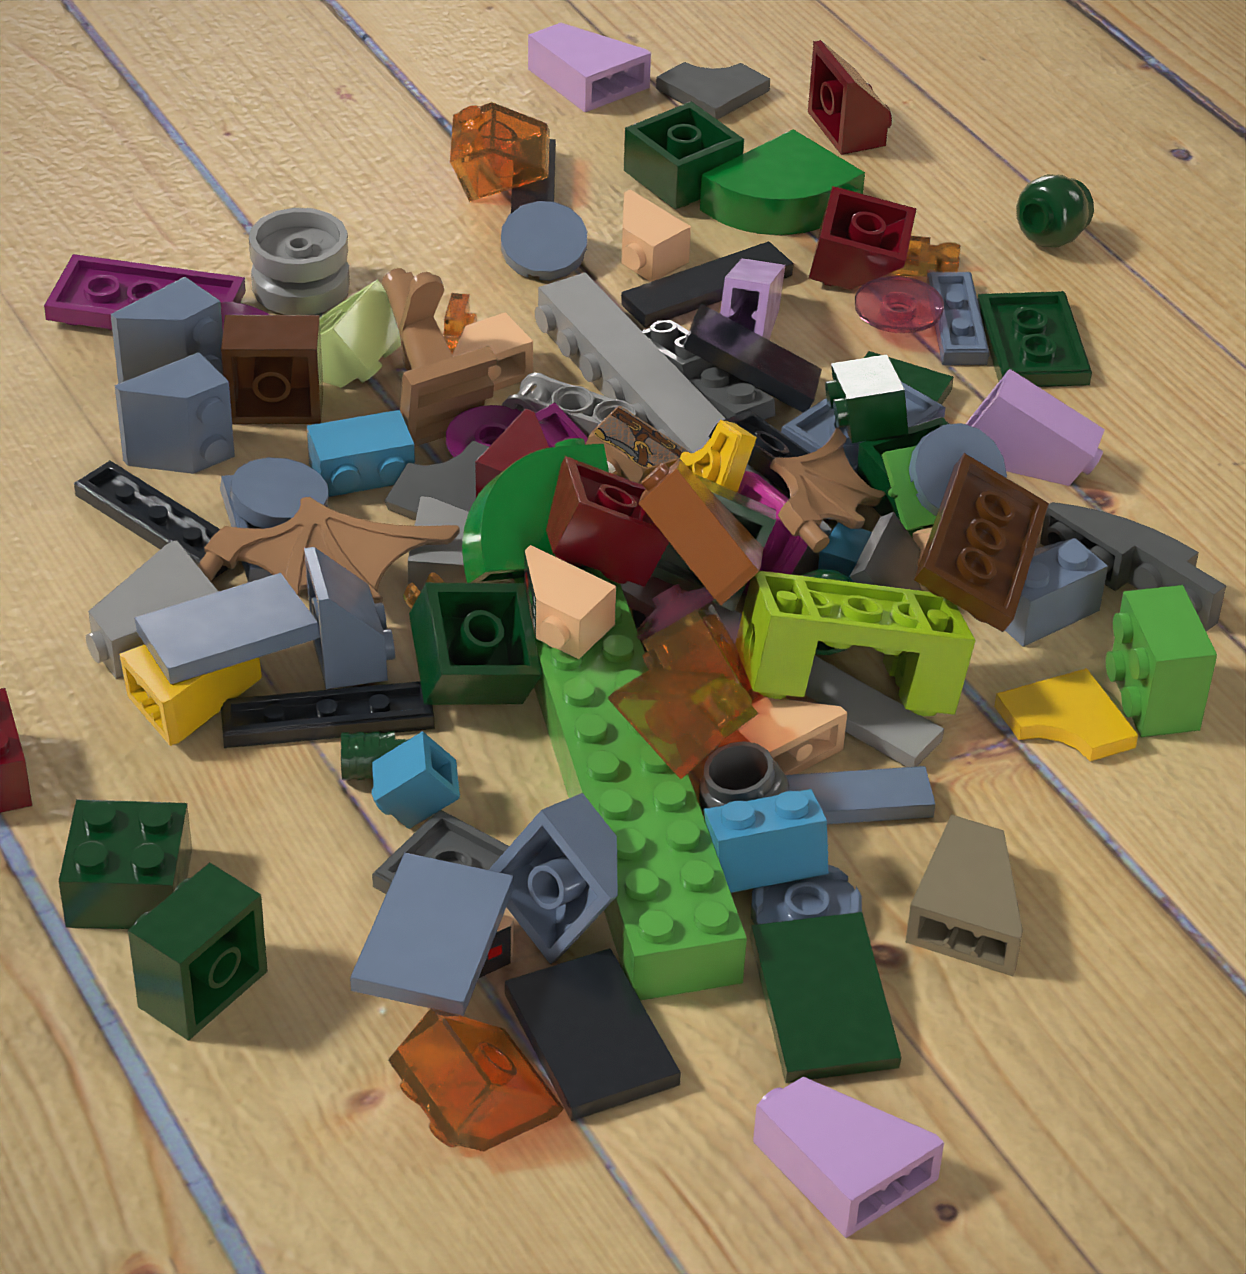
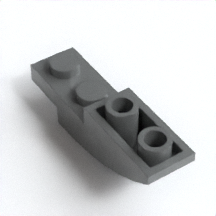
(719, 387)
(1136, 555)

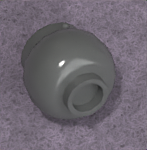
(740, 774)

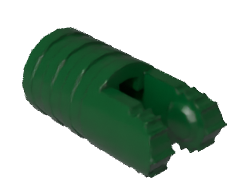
(363, 748)

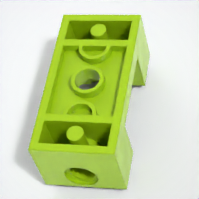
(918, 632)

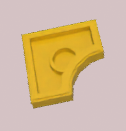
(723, 456)
(1070, 711)

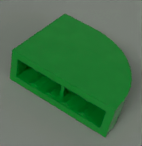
(777, 186)
(516, 511)

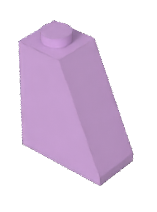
(587, 66)
(753, 295)
(1038, 431)
(844, 1152)

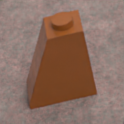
(701, 529)

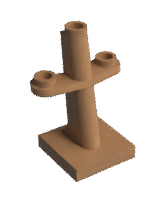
(435, 382)

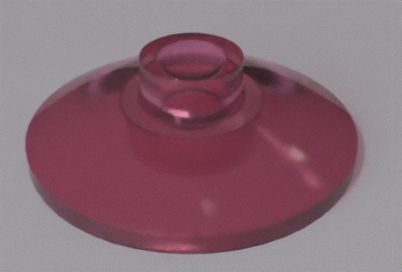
(899, 304)
(671, 607)

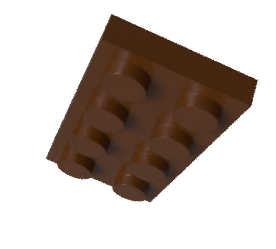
(982, 543)

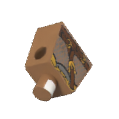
(633, 445)

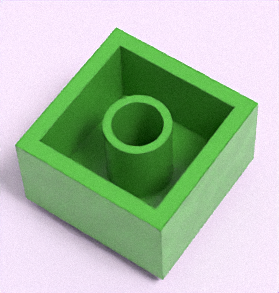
(1161, 661)

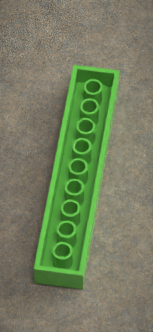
(673, 903)

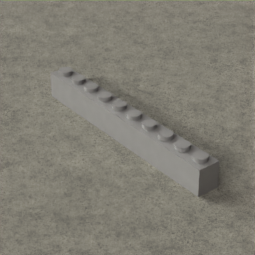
(632, 369)

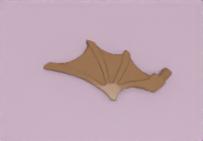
(823, 488)
(354, 543)

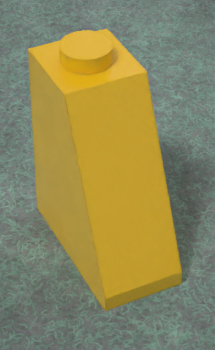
(185, 705)

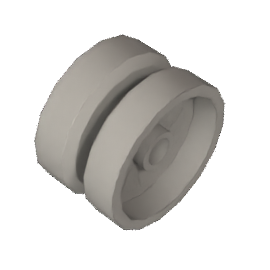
(299, 261)

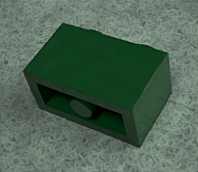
(867, 399)

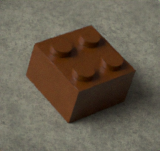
(273, 368)

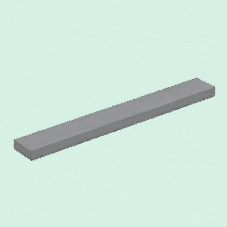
(870, 713)

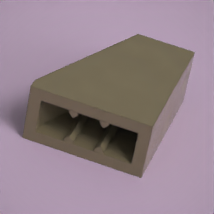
(968, 899)

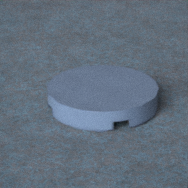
(544, 240)
(940, 451)
(271, 489)
(805, 898)

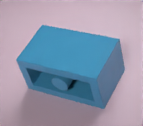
(360, 451)
(769, 839)

